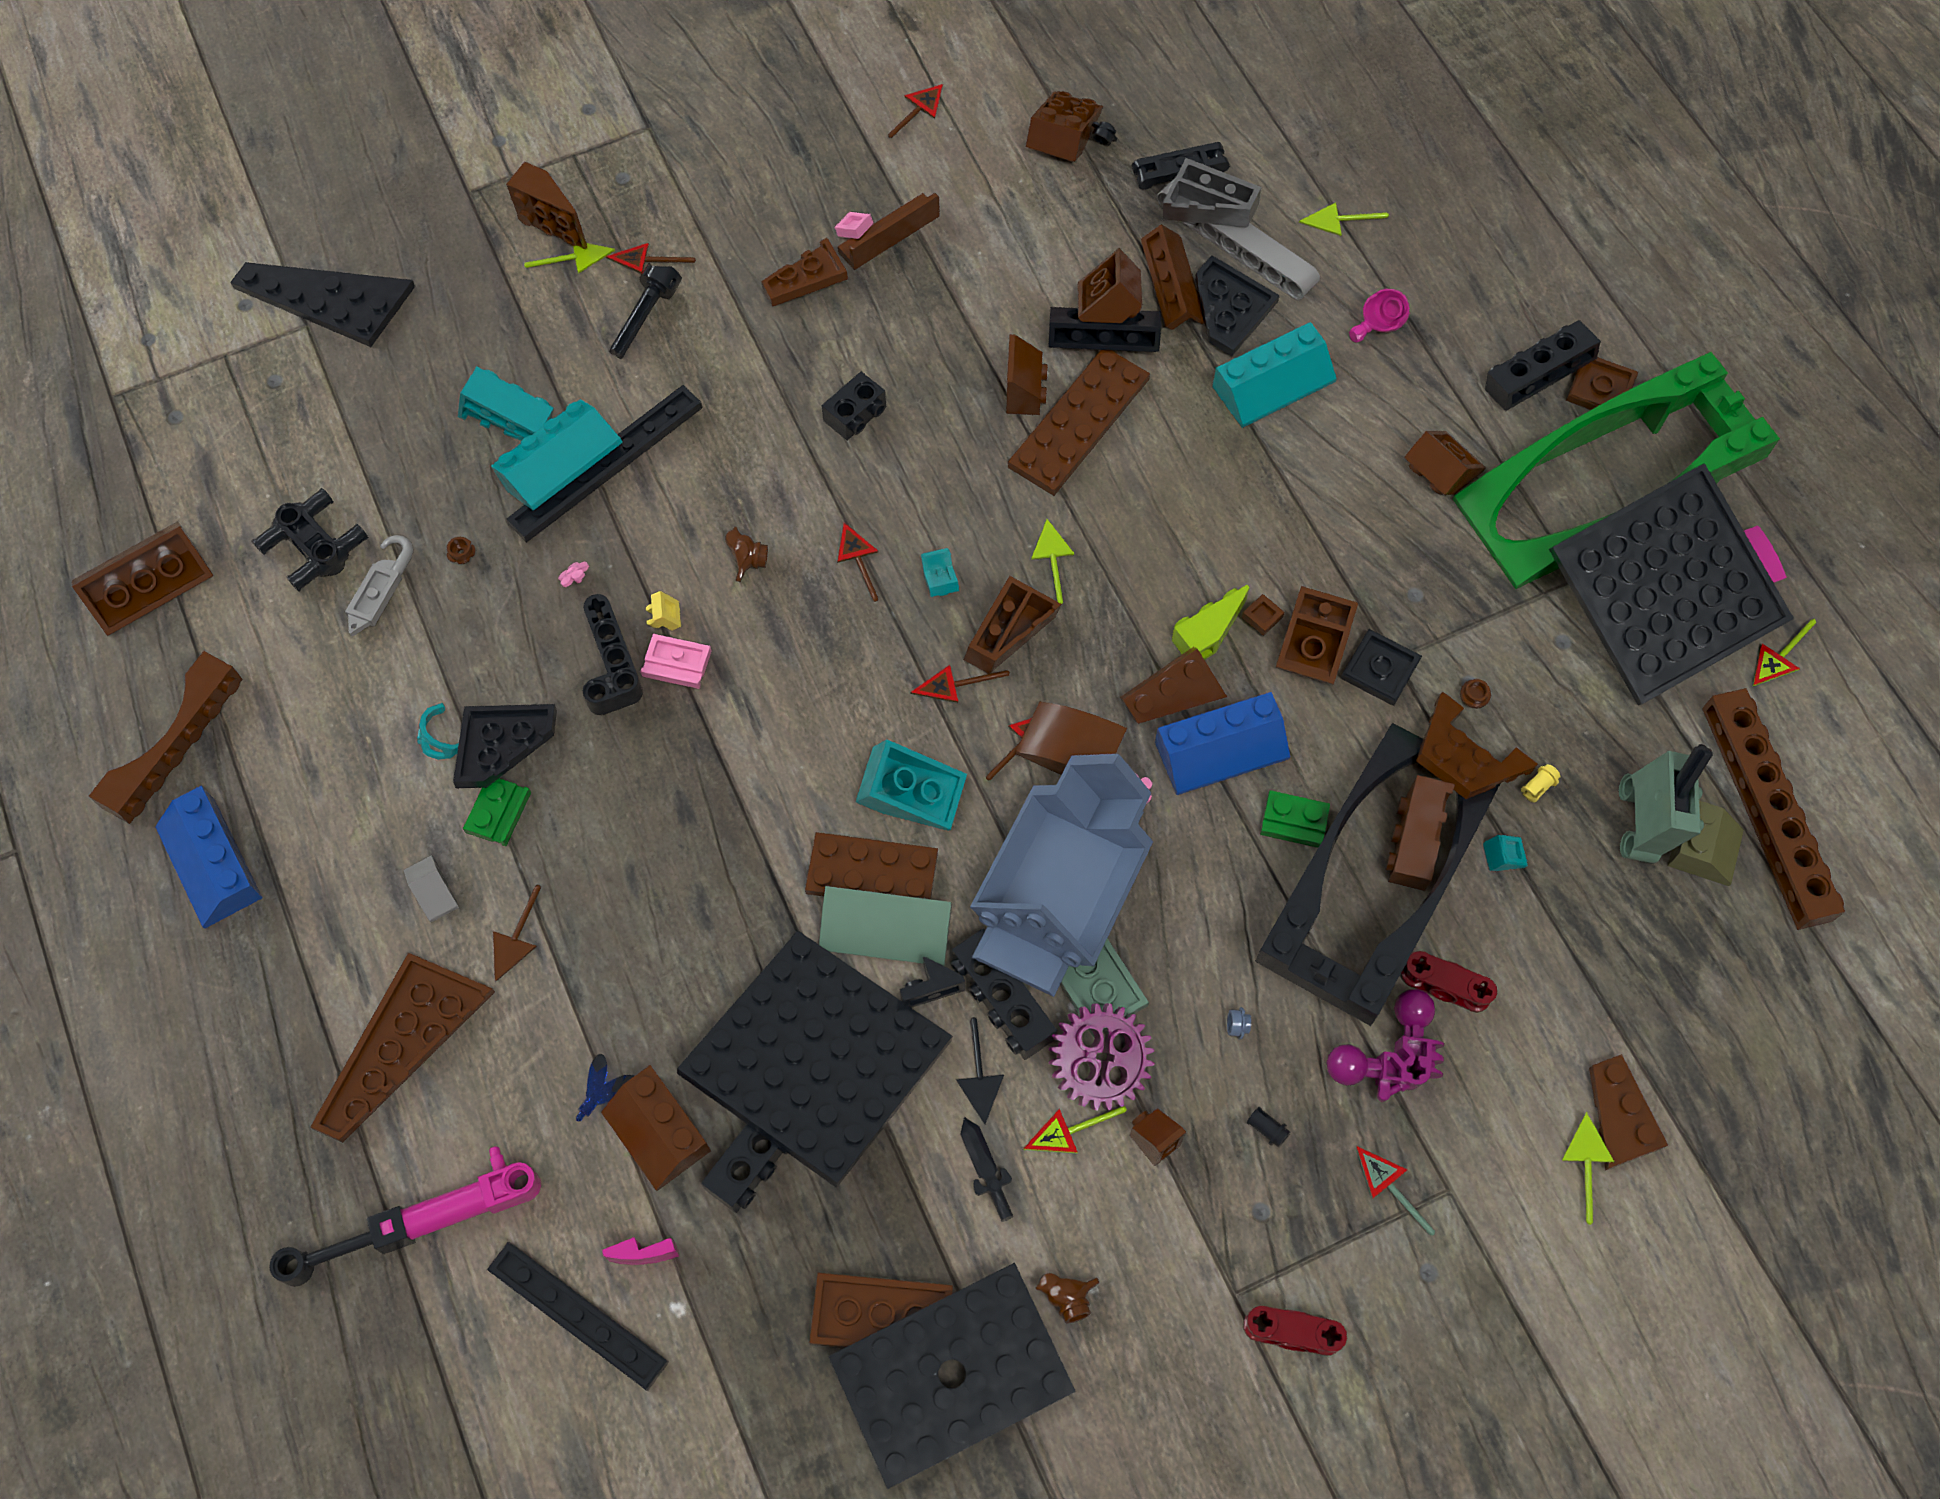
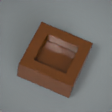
(1263, 614)

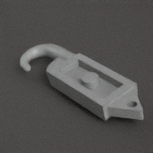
(378, 587)

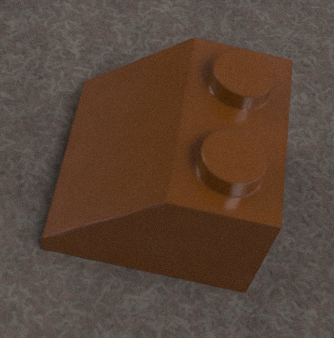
(1025, 378)
(1443, 462)

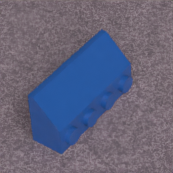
(1223, 743)
(206, 857)

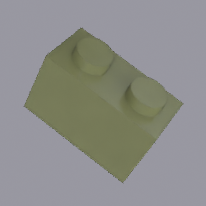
(1714, 850)

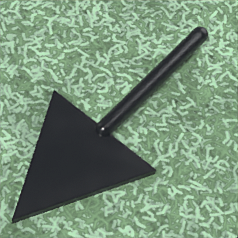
(980, 1090)

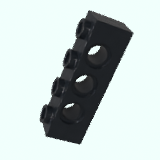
(1133, 334)
(1542, 365)
(1021, 1040)
(741, 1152)

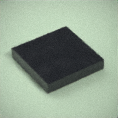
(1381, 667)

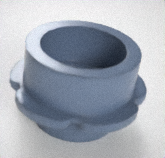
(1238, 1023)

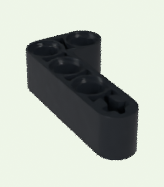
(610, 650)

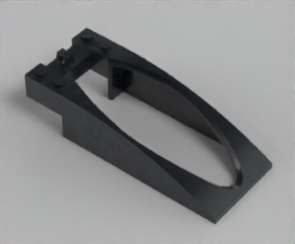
(1325, 978)

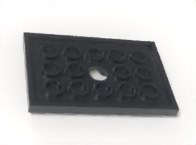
(897, 1388)

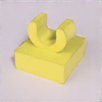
(664, 611)

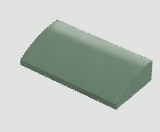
(884, 925)

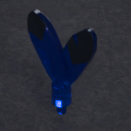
(597, 1091)

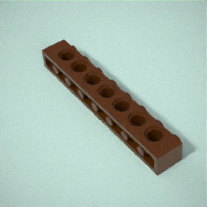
(1768, 822)

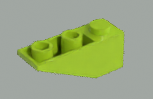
(1210, 625)

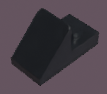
(940, 984)

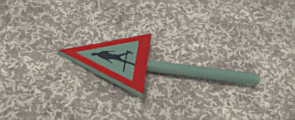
(1381, 1175)

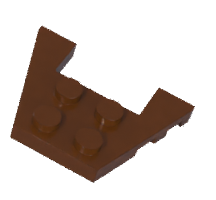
(1460, 760)

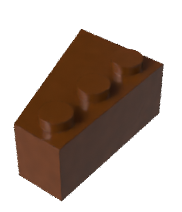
(1010, 623)

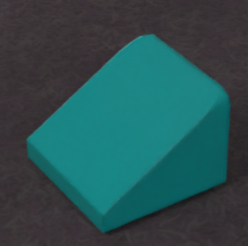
(1505, 853)

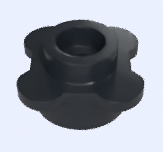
(1104, 133)

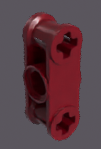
(1449, 982)
(1295, 1330)

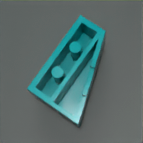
(502, 405)

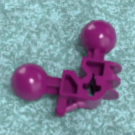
(1414, 1012)

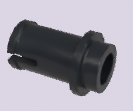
(1268, 1127)

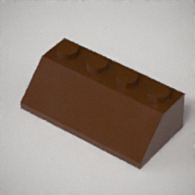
(141, 578)

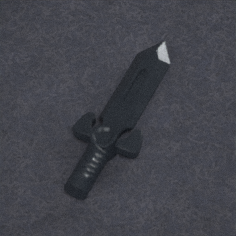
(986, 1168)

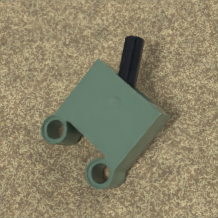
(1665, 804)

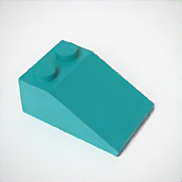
(911, 786)

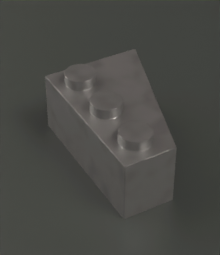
(1210, 197)

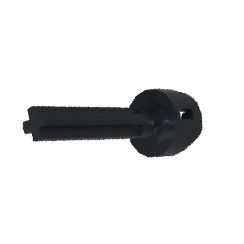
(657, 284)

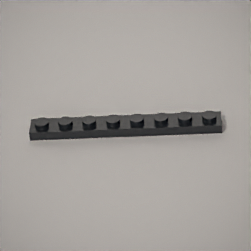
(636, 440)

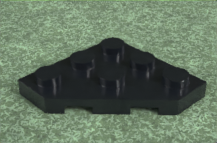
(1231, 304)
(498, 739)

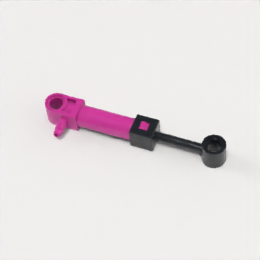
(401, 1226)

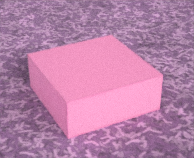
(854, 225)

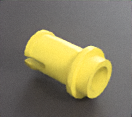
(1540, 783)

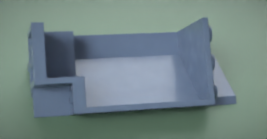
(1063, 872)

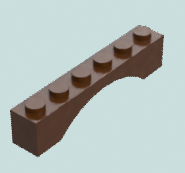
(130, 787)

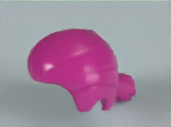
(1382, 312)

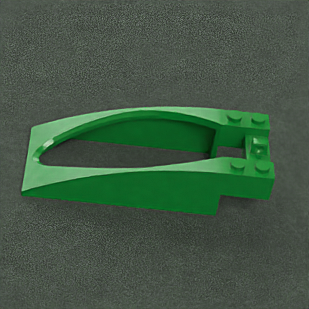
(1698, 382)

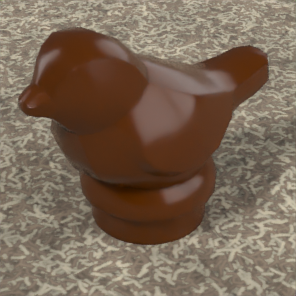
(746, 552)
(1067, 1295)

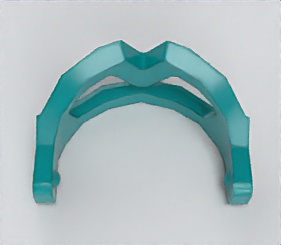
(425, 738)

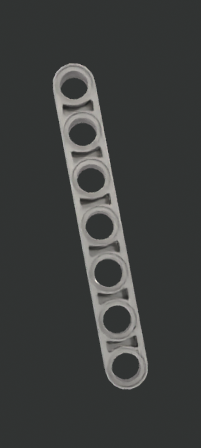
(1258, 253)

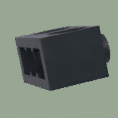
(851, 402)

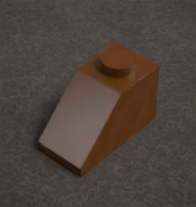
(1156, 1135)

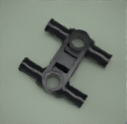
(310, 539)

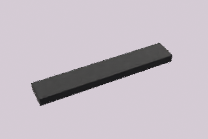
(578, 1316)

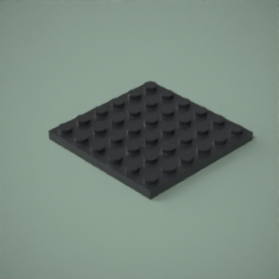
(1671, 584)
(815, 1057)

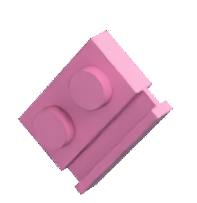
(676, 661)

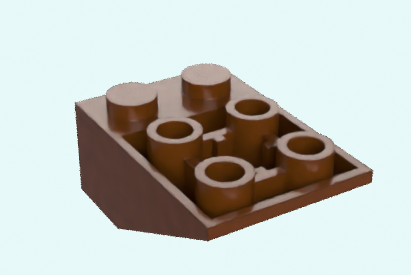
(1063, 125)
(544, 205)

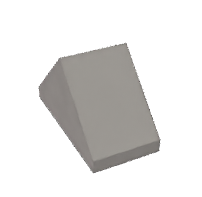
(430, 889)

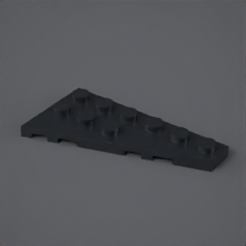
(339, 301)

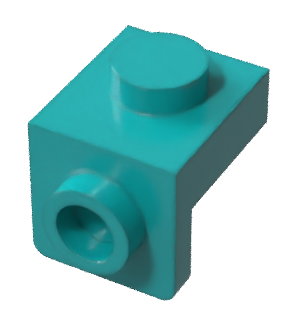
(939, 572)

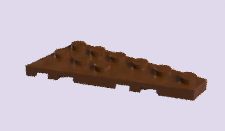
(408, 1026)

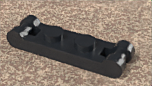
(1168, 164)

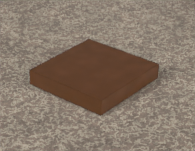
(1600, 383)

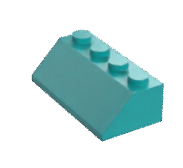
(1275, 375)
(556, 454)

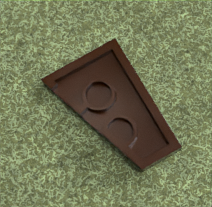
(809, 274)
(1174, 688)
(1623, 1113)

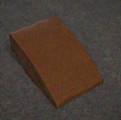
(1317, 635)
(1062, 731)

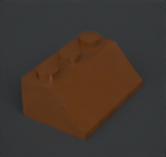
(1111, 291)
(654, 1128)

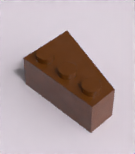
(1418, 833)

